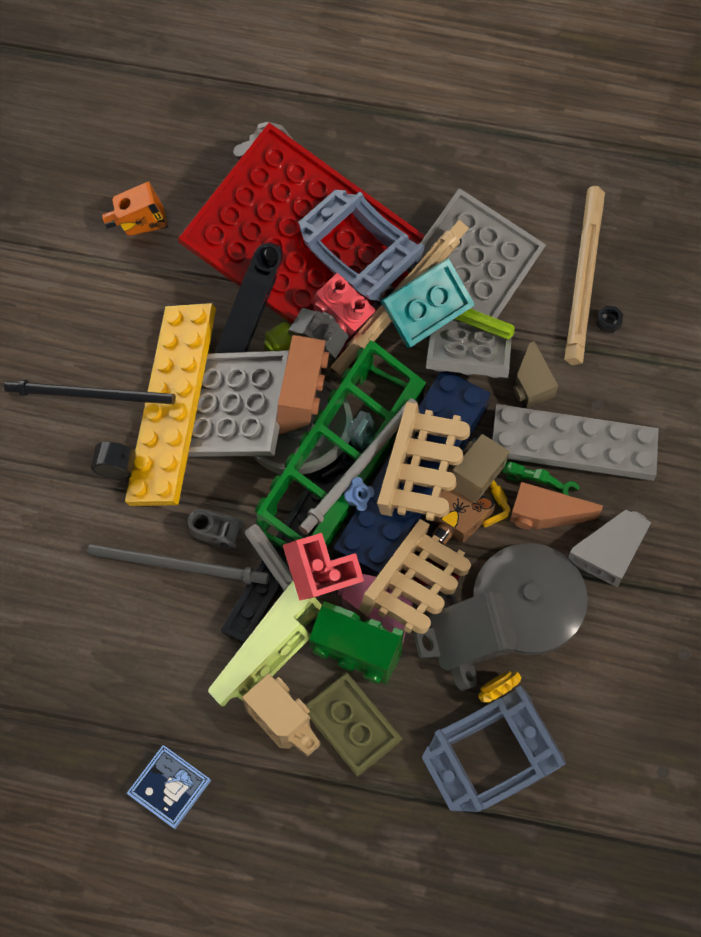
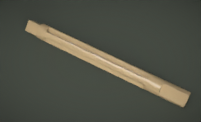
(584, 277)
(380, 319)

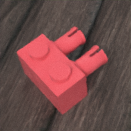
(344, 304)

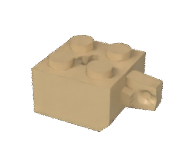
(280, 715)

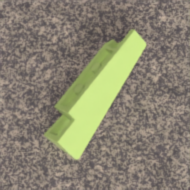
(268, 647)

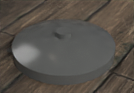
(542, 594)

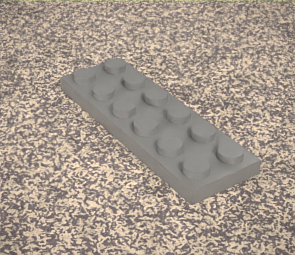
(577, 442)

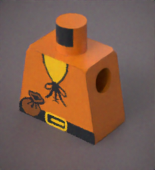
(137, 211)

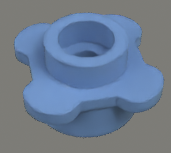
(352, 497)

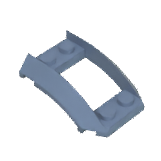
(386, 268)
(528, 730)

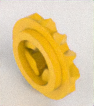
(499, 686)

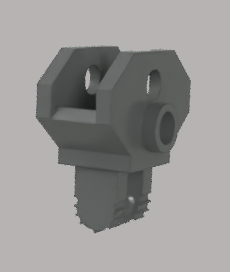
(322, 327)

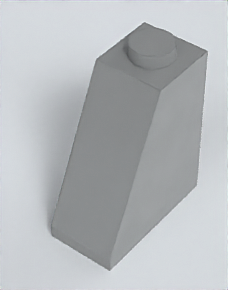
(611, 547)

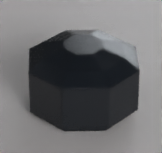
(609, 319)

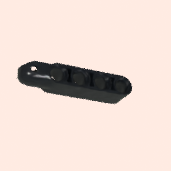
(251, 299)

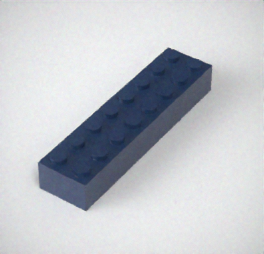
(379, 536)

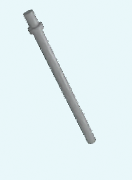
(315, 516)

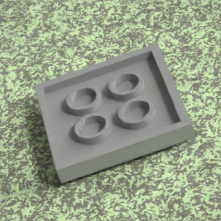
(468, 351)

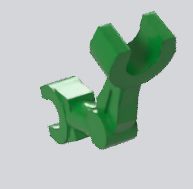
(520, 473)

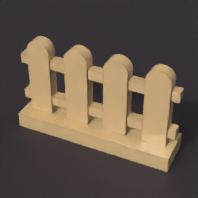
(412, 474)
(403, 585)

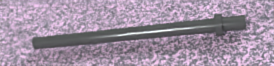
(247, 575)

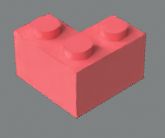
(314, 571)

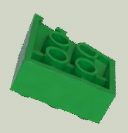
(356, 643)

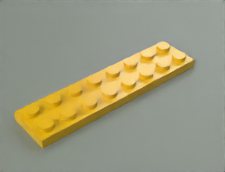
(168, 428)

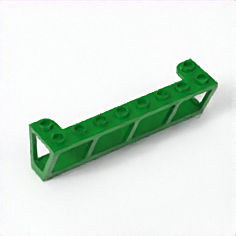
(340, 510)

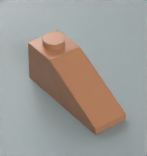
(545, 509)

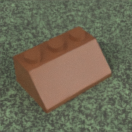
(301, 383)

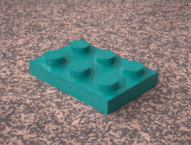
(427, 303)

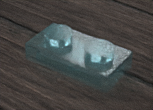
(362, 431)

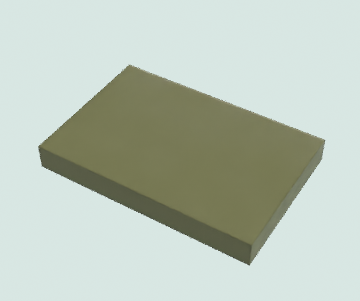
(352, 724)

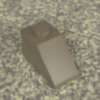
(534, 379)

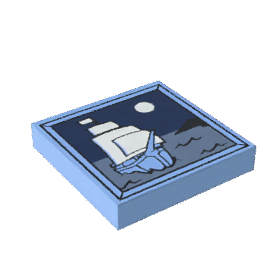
(169, 787)

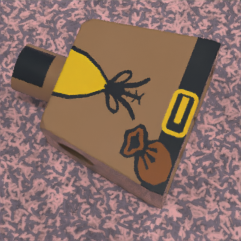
(462, 518)

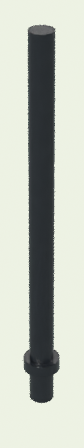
(24, 388)

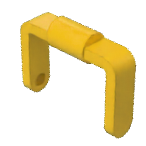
(502, 500)

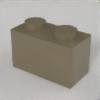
(479, 468)

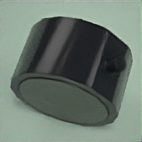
(113, 460)

